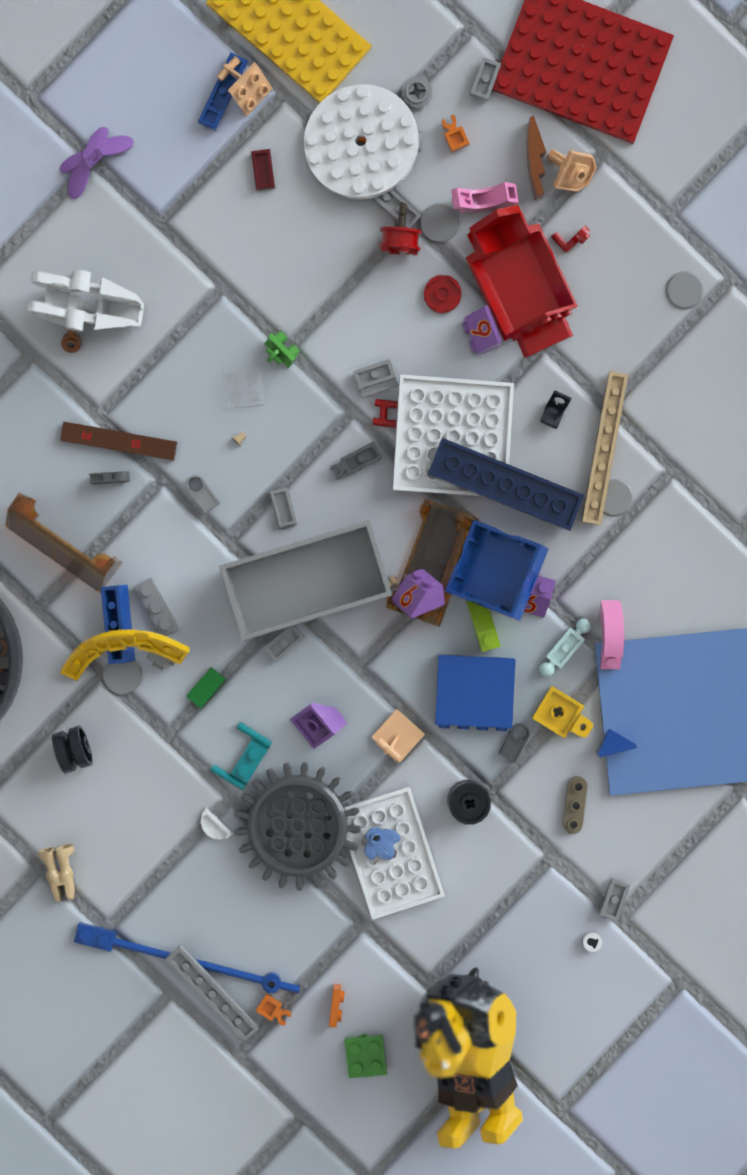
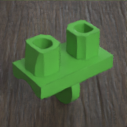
(278, 351)

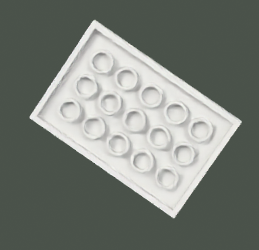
(411, 873)

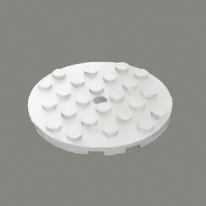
(365, 169)

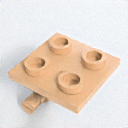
(249, 87)
(397, 736)

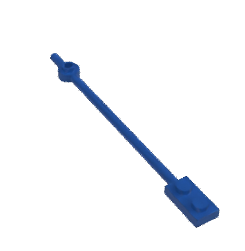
(105, 940)

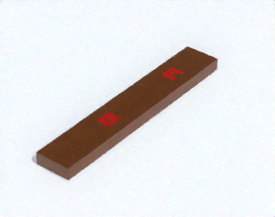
(118, 441)

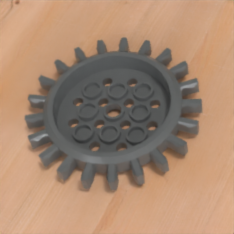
(272, 848)

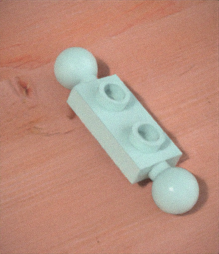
(565, 647)

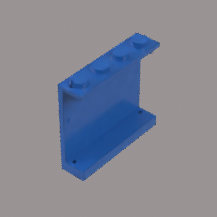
(475, 692)

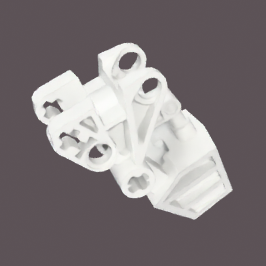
(115, 308)

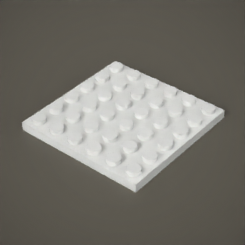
(453, 409)

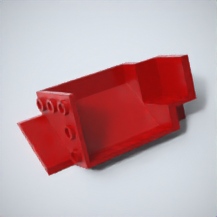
(520, 280)

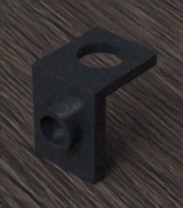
(554, 411)

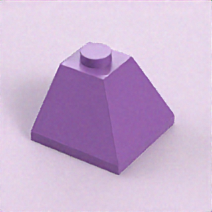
(318, 723)

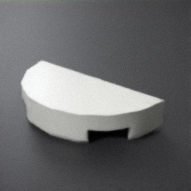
(214, 827)

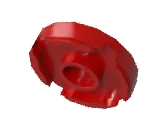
(442, 294)

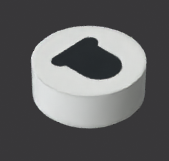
(592, 941)

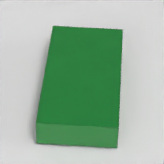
(206, 687)

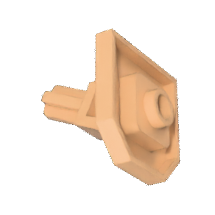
(574, 169)

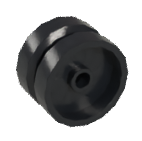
(72, 749)
(469, 813)

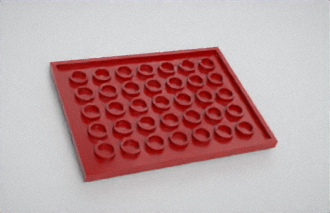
(583, 64)

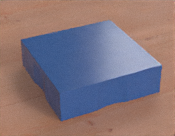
(497, 570)

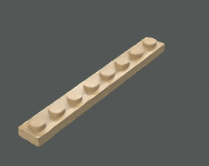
(604, 448)

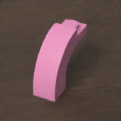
(485, 199)
(612, 634)

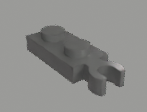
(358, 460)

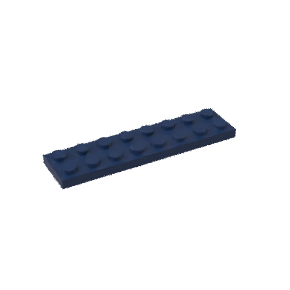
(505, 484)

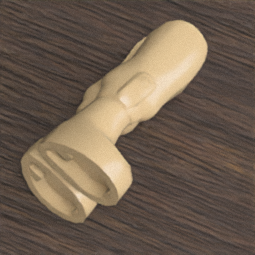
(62, 877)

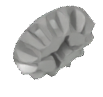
(422, 85)

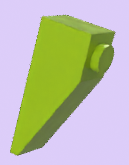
(483, 627)

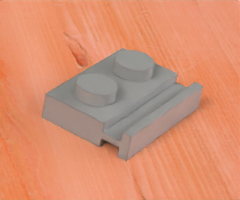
(375, 378)

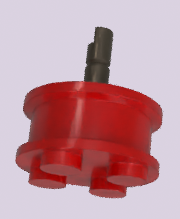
(400, 238)

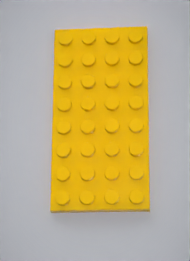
(298, 38)

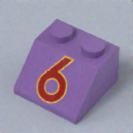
(481, 331)
(419, 594)
(540, 597)

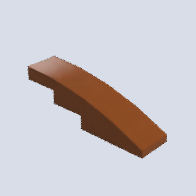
(535, 151)

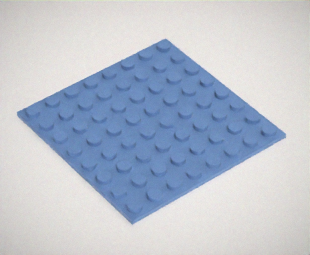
(681, 708)

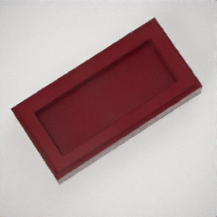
(263, 169)

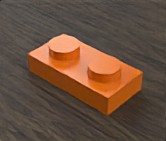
(335, 1013)

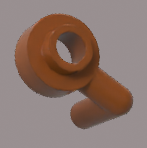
(71, 336)

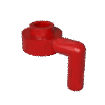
(581, 236)

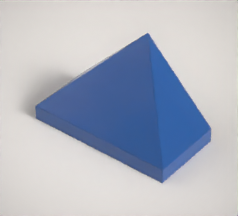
(613, 744)

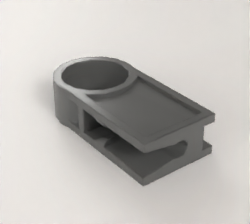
(109, 477)
(512, 747)

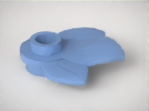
(383, 845)

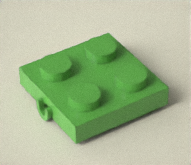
(365, 1056)

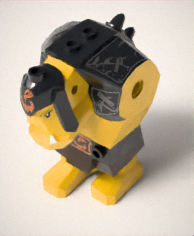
(468, 1045)

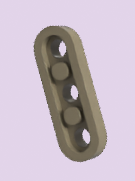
(573, 795)

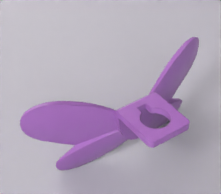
(96, 148)

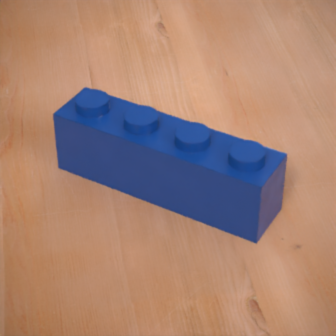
(117, 617)

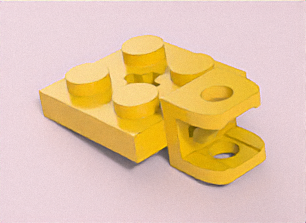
(571, 715)

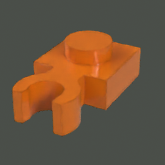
(455, 136)
(270, 1008)

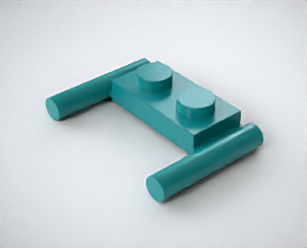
(249, 760)

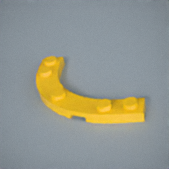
(120, 640)

